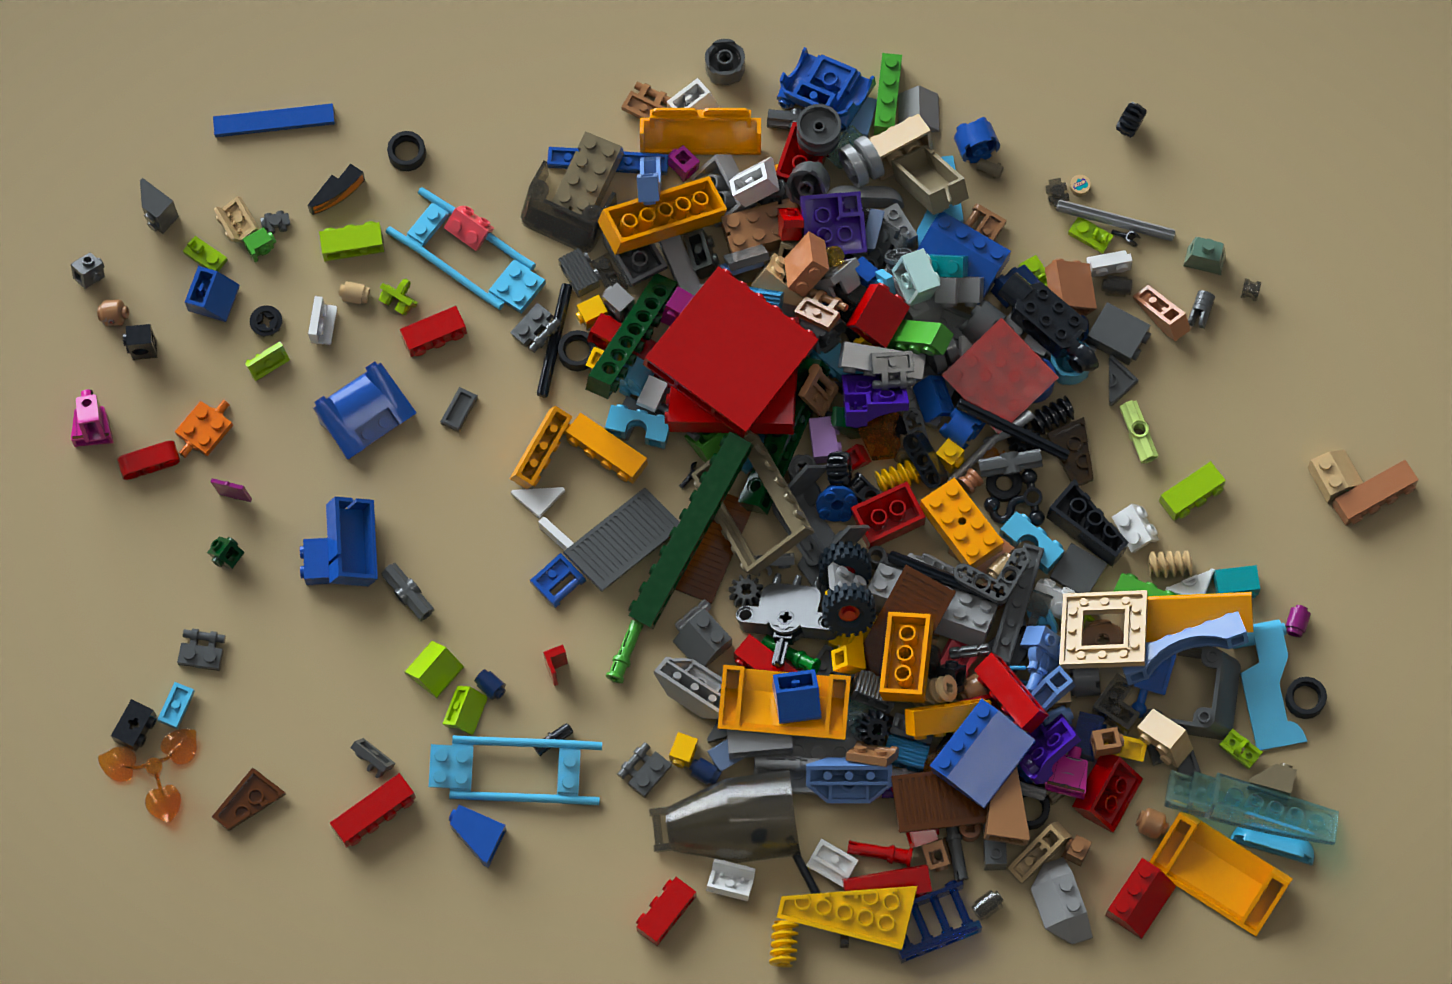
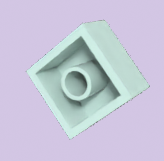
(916, 277)

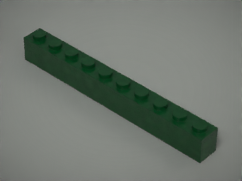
(691, 529)

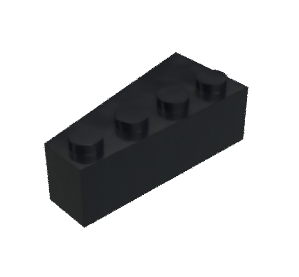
(1087, 524)

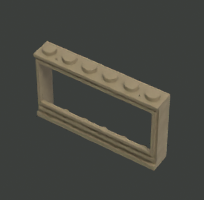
(783, 500)

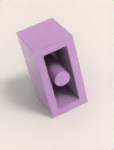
(823, 438)

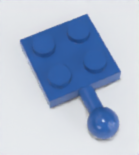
(1156, 683)

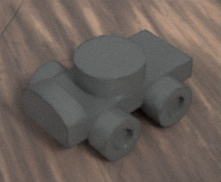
(278, 220)

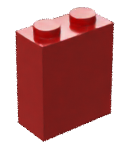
(878, 315)

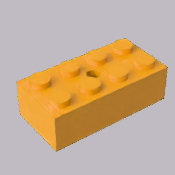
(971, 542)
(910, 638)

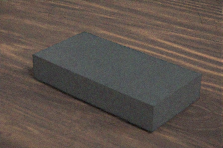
(459, 409)

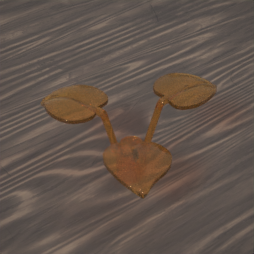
(160, 802)

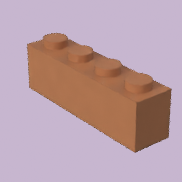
(1375, 492)

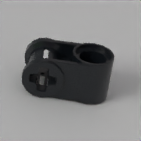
(862, 487)

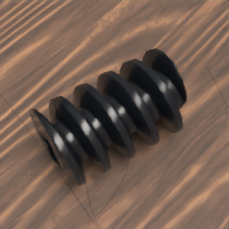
(1052, 414)

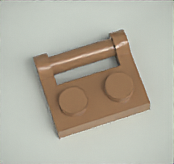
(990, 225)
(814, 394)
(872, 754)

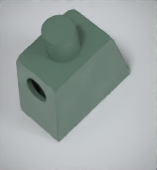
(1205, 255)

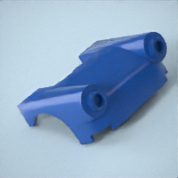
(827, 83)
(363, 410)

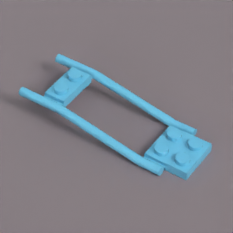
(514, 287)
(453, 764)

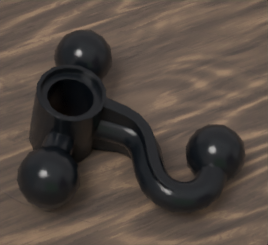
(1036, 516)

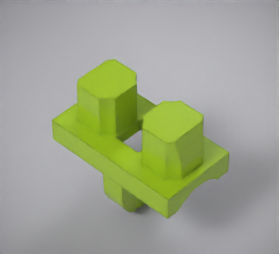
(405, 302)
(1233, 745)

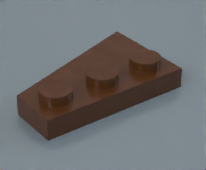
(247, 799)

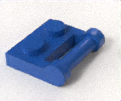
(553, 575)

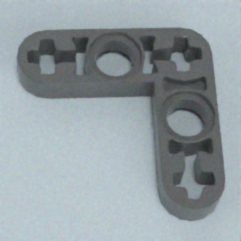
(1000, 582)

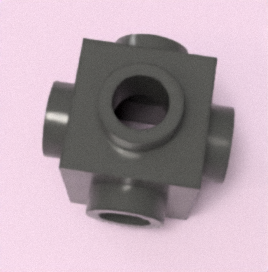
(87, 270)

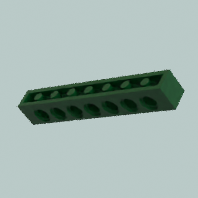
(631, 337)
(780, 446)

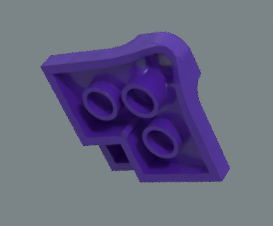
(836, 220)
(865, 403)
(1050, 745)

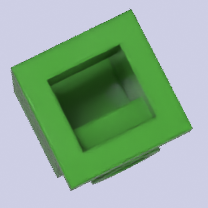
(259, 243)

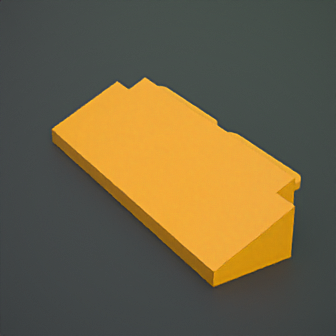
(701, 131)
(1177, 612)

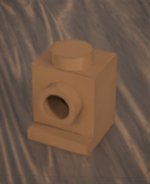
(1109, 736)
(1076, 850)
(929, 852)

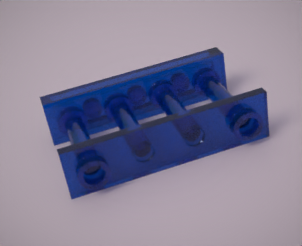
(948, 934)

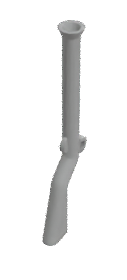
(989, 442)

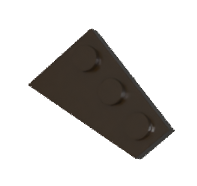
(1074, 438)

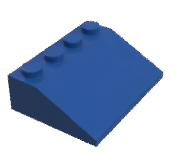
(953, 237)
(982, 753)

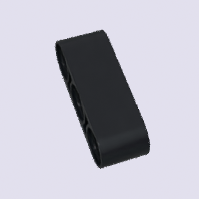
(916, 455)

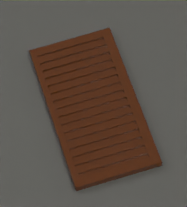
(712, 556)
(911, 594)
(930, 803)

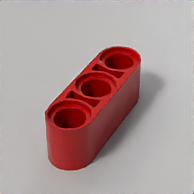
(148, 460)

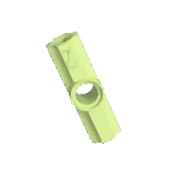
(1134, 420)

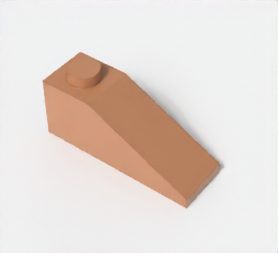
(1163, 312)

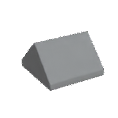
(921, 102)

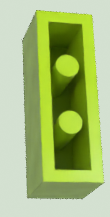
(351, 241)
(1192, 491)

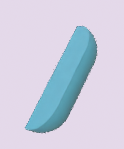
(1282, 846)

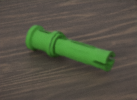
(621, 660)

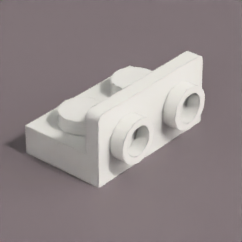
(322, 322)

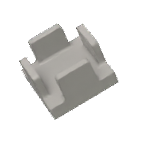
(844, 274)

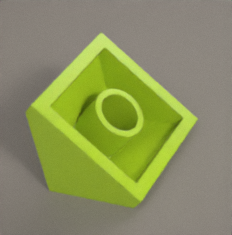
(434, 668)

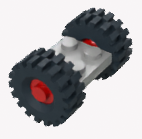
(848, 602)

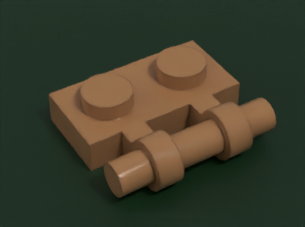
(640, 106)
(819, 314)

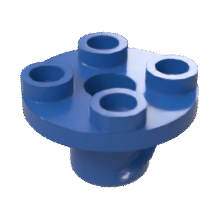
(836, 503)

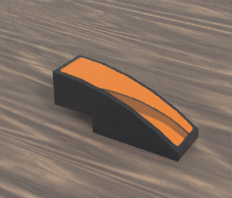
(336, 189)

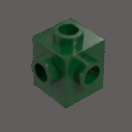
(225, 552)

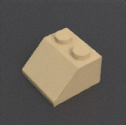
(1334, 474)

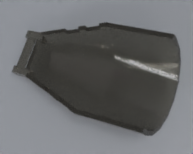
(733, 820)

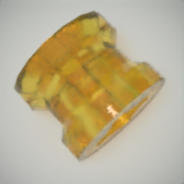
(836, 255)

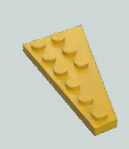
(864, 914)

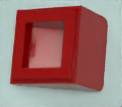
(858, 456)

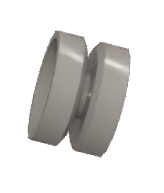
(861, 161)

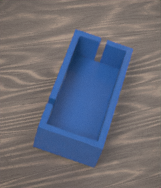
(351, 541)

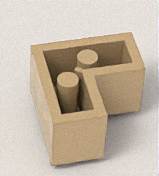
(1166, 736)

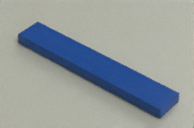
(273, 120)
(561, 157)

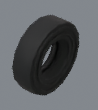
(1004, 495)

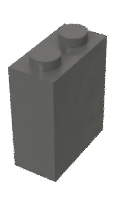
(1119, 334)

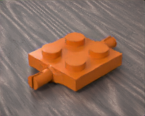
(204, 428)

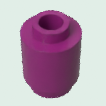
(1297, 621)

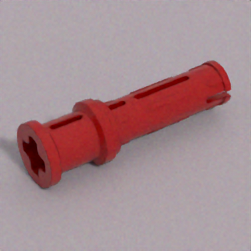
(889, 853)

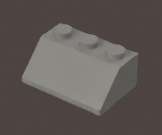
(722, 169)

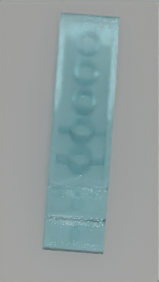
(1250, 807)

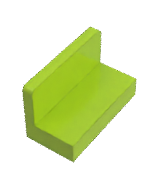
(465, 709)

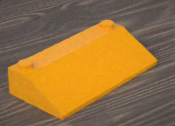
(750, 705)
(1220, 872)

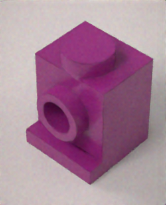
(683, 156)

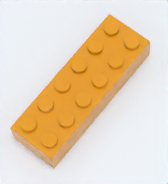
(676, 213)

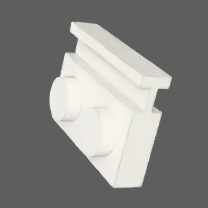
(832, 862)

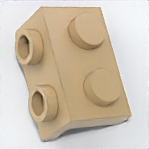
(236, 220)

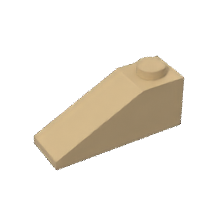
(1039, 851)

